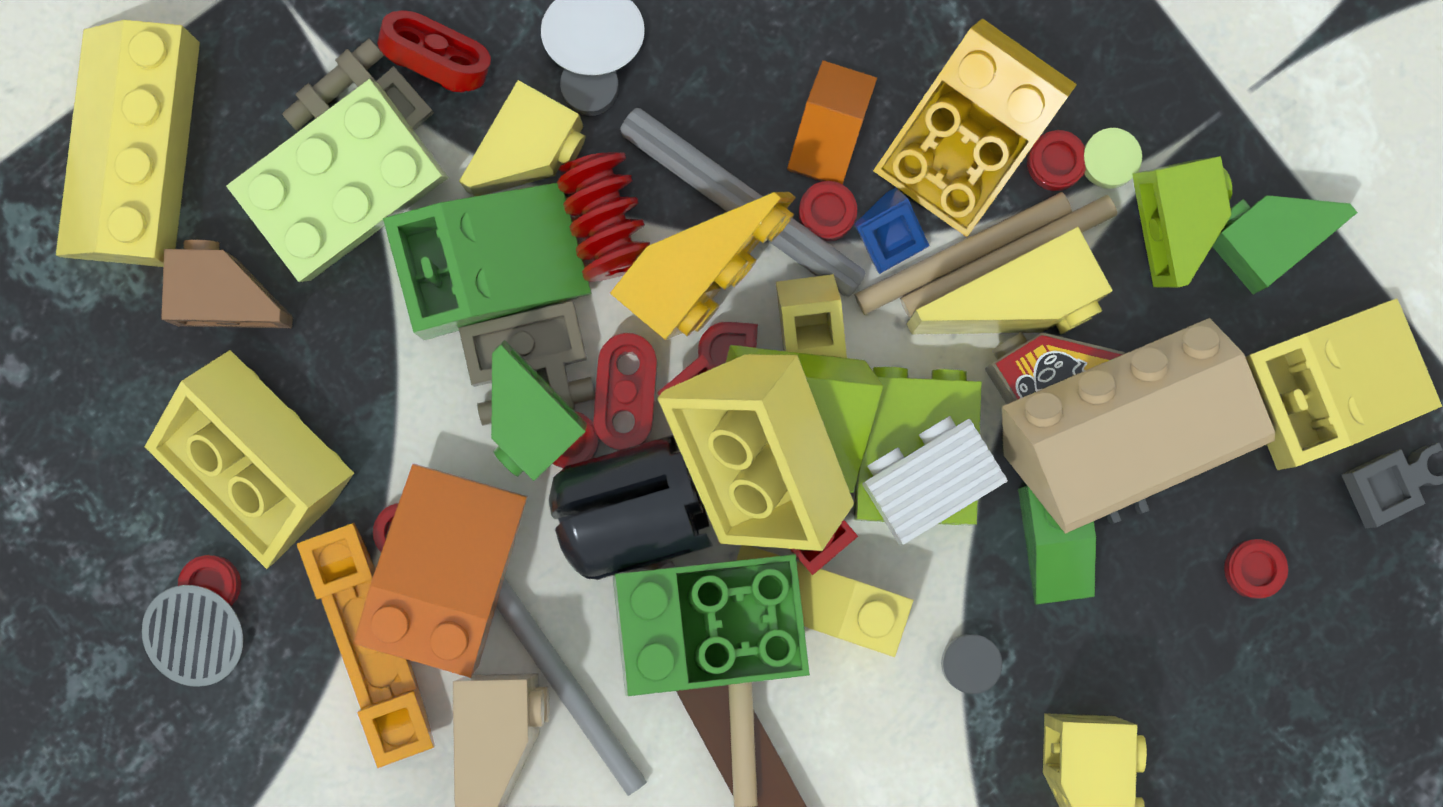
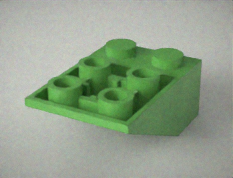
(485, 258)
(710, 625)

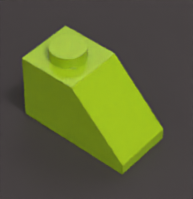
(1182, 216)

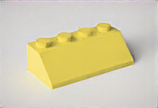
(128, 143)

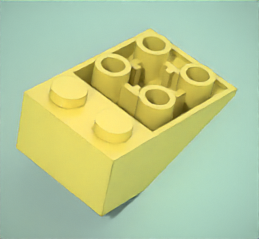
(1342, 384)
(1093, 760)

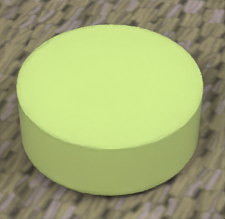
(1112, 158)

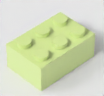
(337, 181)

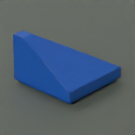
(891, 231)

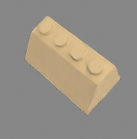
(1136, 425)

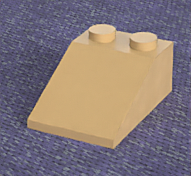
(494, 733)

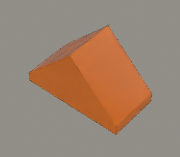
(831, 123)

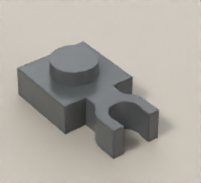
(1391, 484)

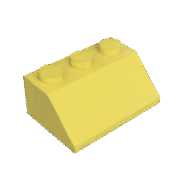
(759, 453)
(247, 457)

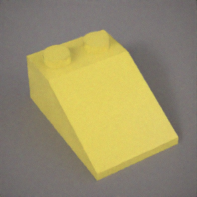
(1027, 295)

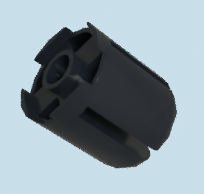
(628, 510)

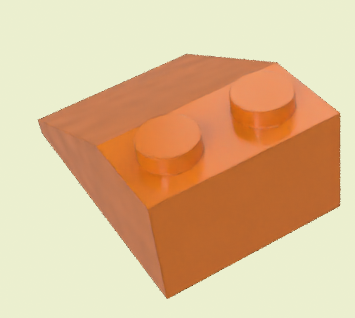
(441, 571)

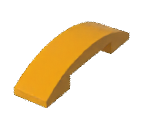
(383, 683)

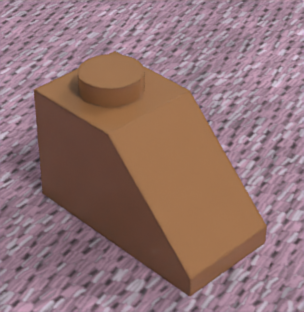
(215, 290)

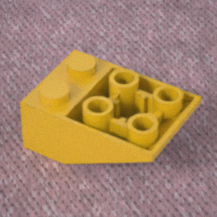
(974, 126)
(679, 276)

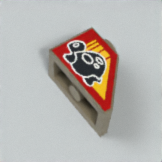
(1041, 362)

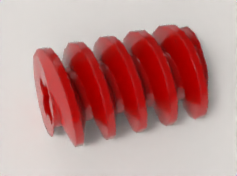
(601, 215)

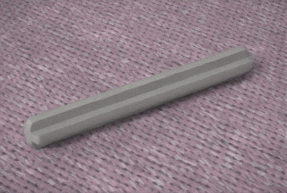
(732, 193)

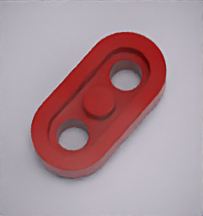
(434, 51)
(624, 392)

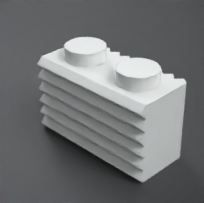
(934, 480)

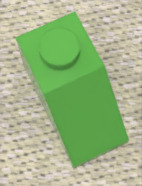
(1276, 235)
(528, 416)
(1058, 562)

